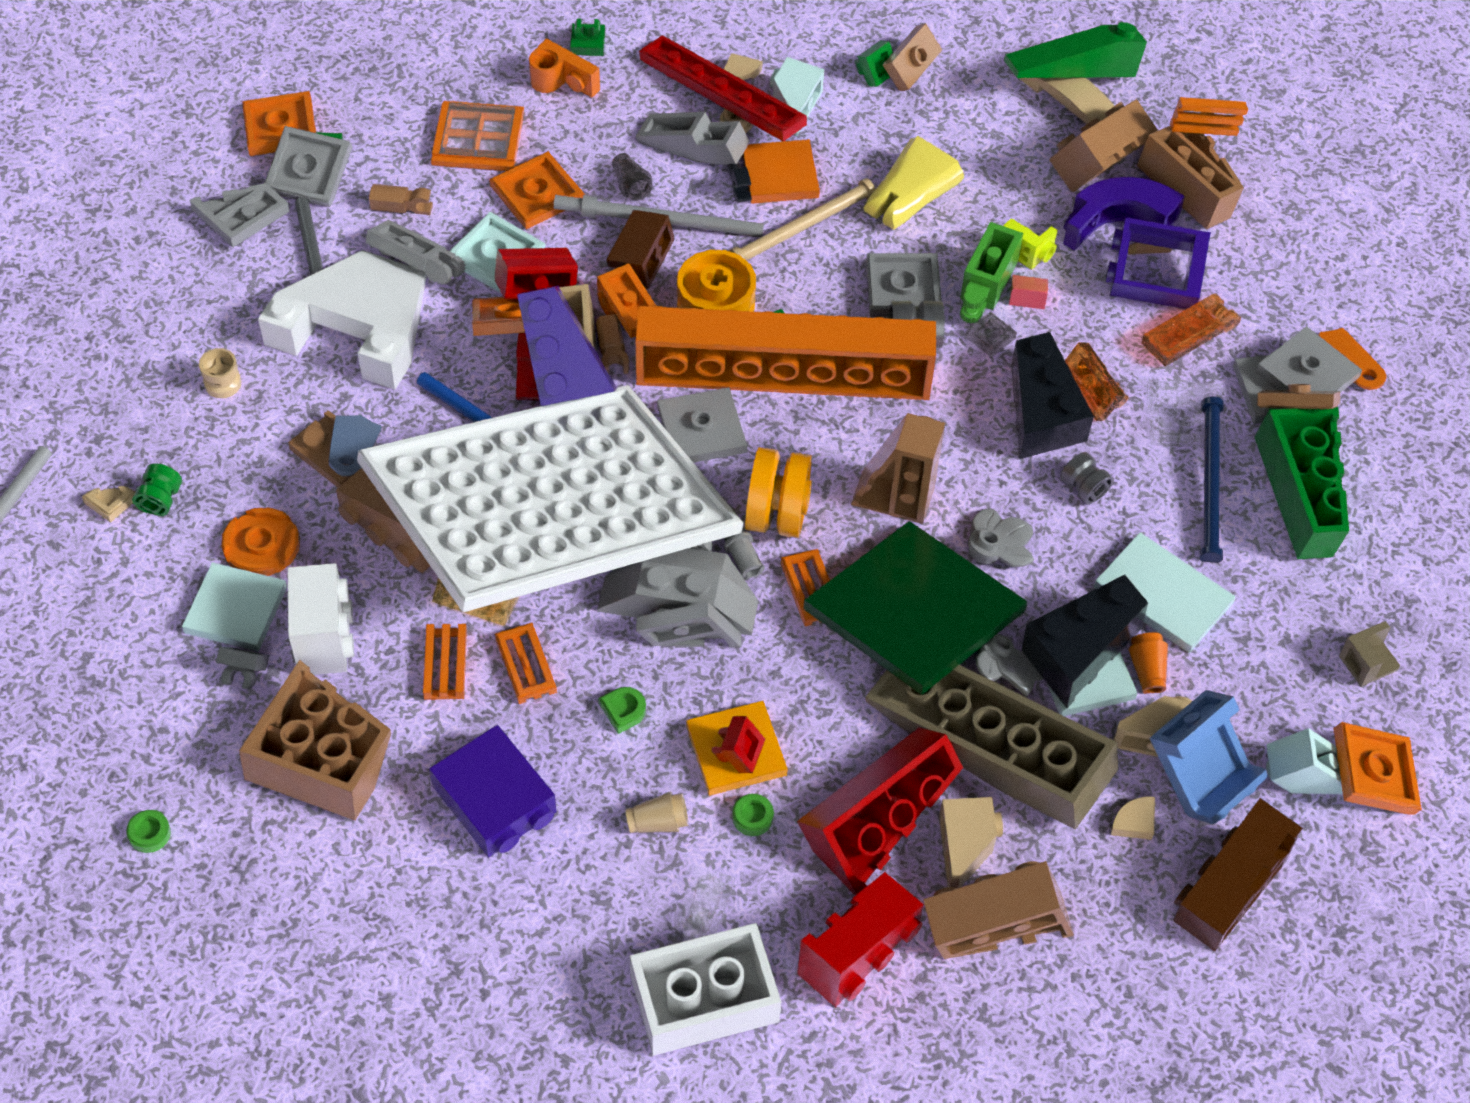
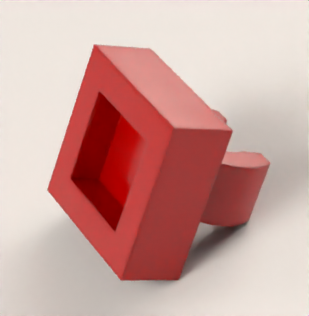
(740, 745)

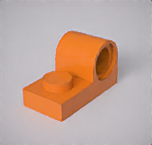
(554, 65)
(621, 294)

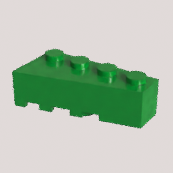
(1306, 477)

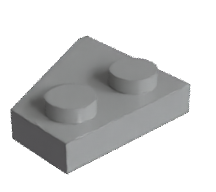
(241, 212)
(687, 626)

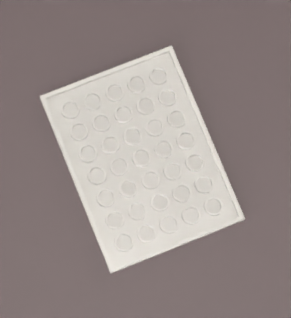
(546, 496)

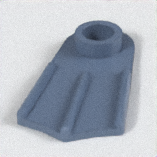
(348, 437)

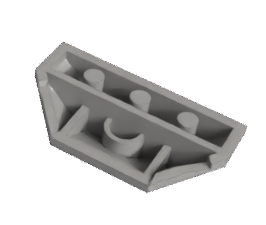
(678, 580)

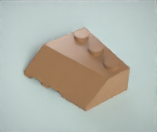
(316, 746)

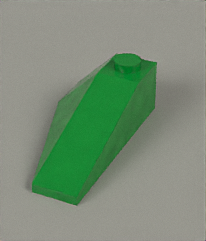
(1085, 54)

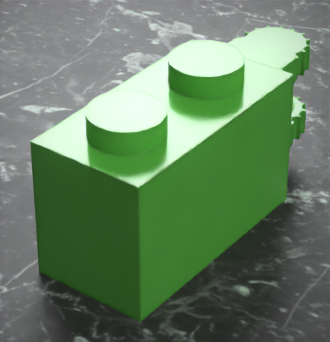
(989, 270)

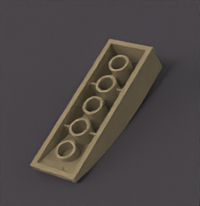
(1007, 740)

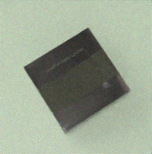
(990, 334)

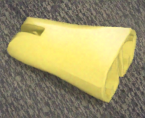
(913, 181)

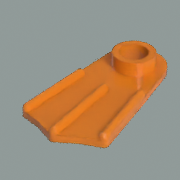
(1350, 348)

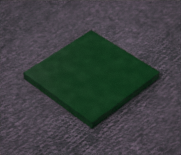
(915, 606)

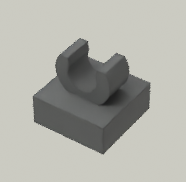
(242, 661)

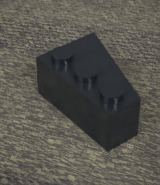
(1046, 398)

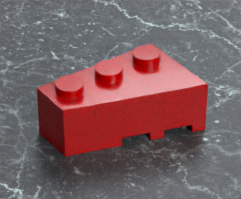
(859, 940)

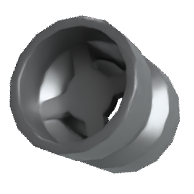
(1087, 478)

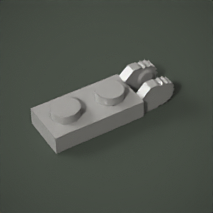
(416, 251)

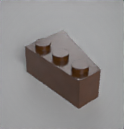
(1237, 875)

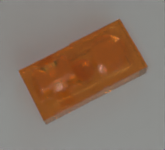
(1095, 382)

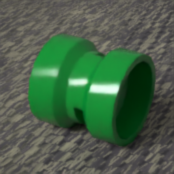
(158, 486)

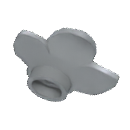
(1000, 538)
(1001, 659)

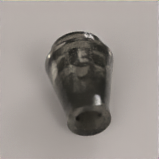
(632, 178)

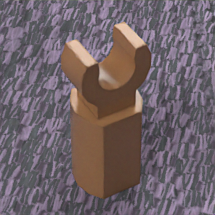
(400, 199)
(612, 342)

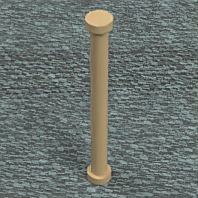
(863, 190)

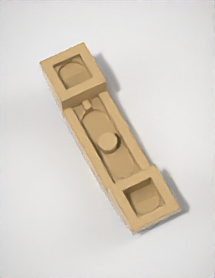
(1075, 94)

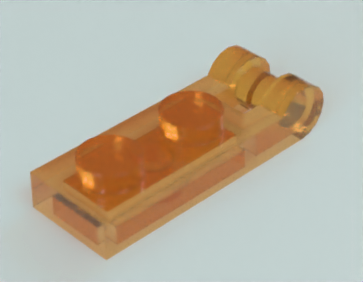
(1190, 329)

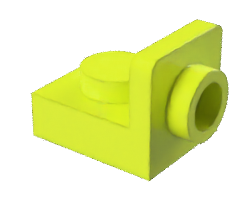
(1034, 247)

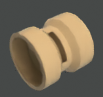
(220, 373)

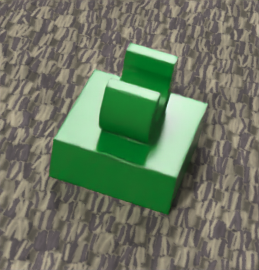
(588, 38)
(871, 63)

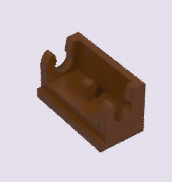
(643, 244)

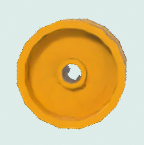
(716, 282)
(776, 492)

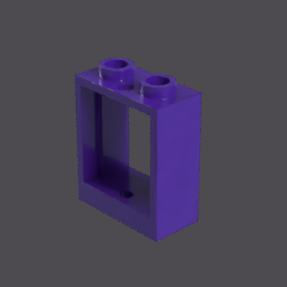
(1166, 236)

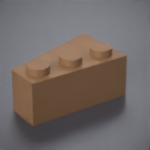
(1102, 144)
(1194, 170)
(903, 470)
(364, 505)
(997, 910)

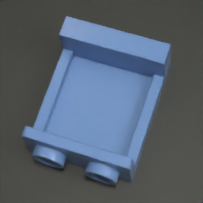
(1206, 758)

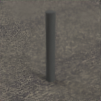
(308, 235)

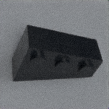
(1083, 635)

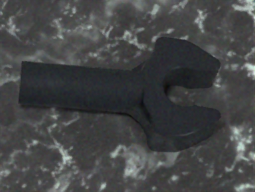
(740, 182)

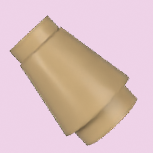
(658, 814)

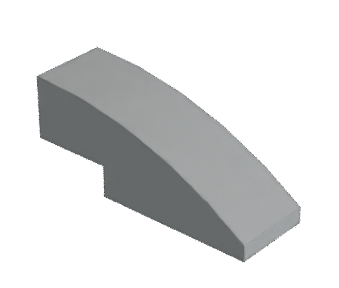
(695, 137)

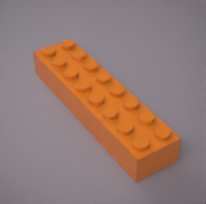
(785, 352)

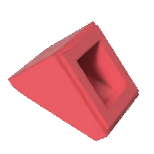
(1028, 292)

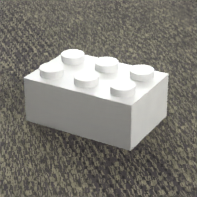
(705, 989)

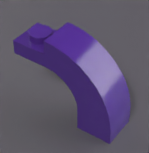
(1120, 198)

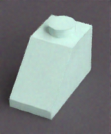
(797, 85)
(1304, 764)

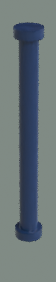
(1212, 408)

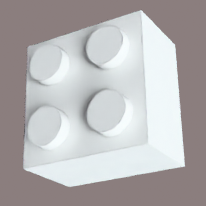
(320, 618)

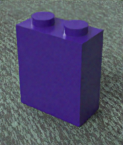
(493, 791)

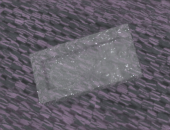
(702, 905)

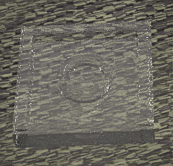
(1177, 415)

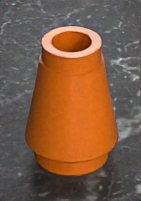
(1150, 661)

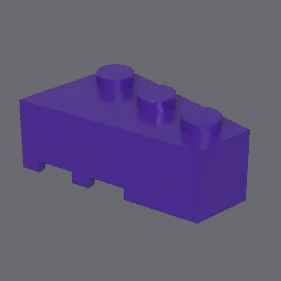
(559, 350)

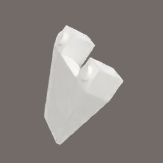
(358, 297)

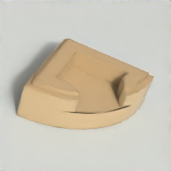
(743, 66)
(109, 502)
(1135, 819)

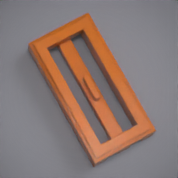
(1207, 121)
(799, 559)
(445, 633)
(534, 690)

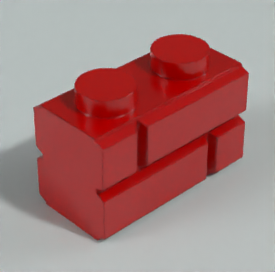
(533, 269)

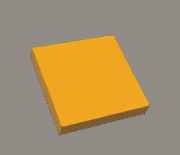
(722, 775)

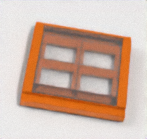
(477, 136)

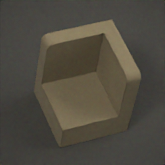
(1368, 656)

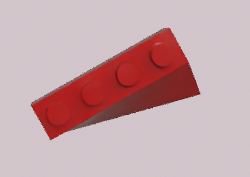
(879, 806)

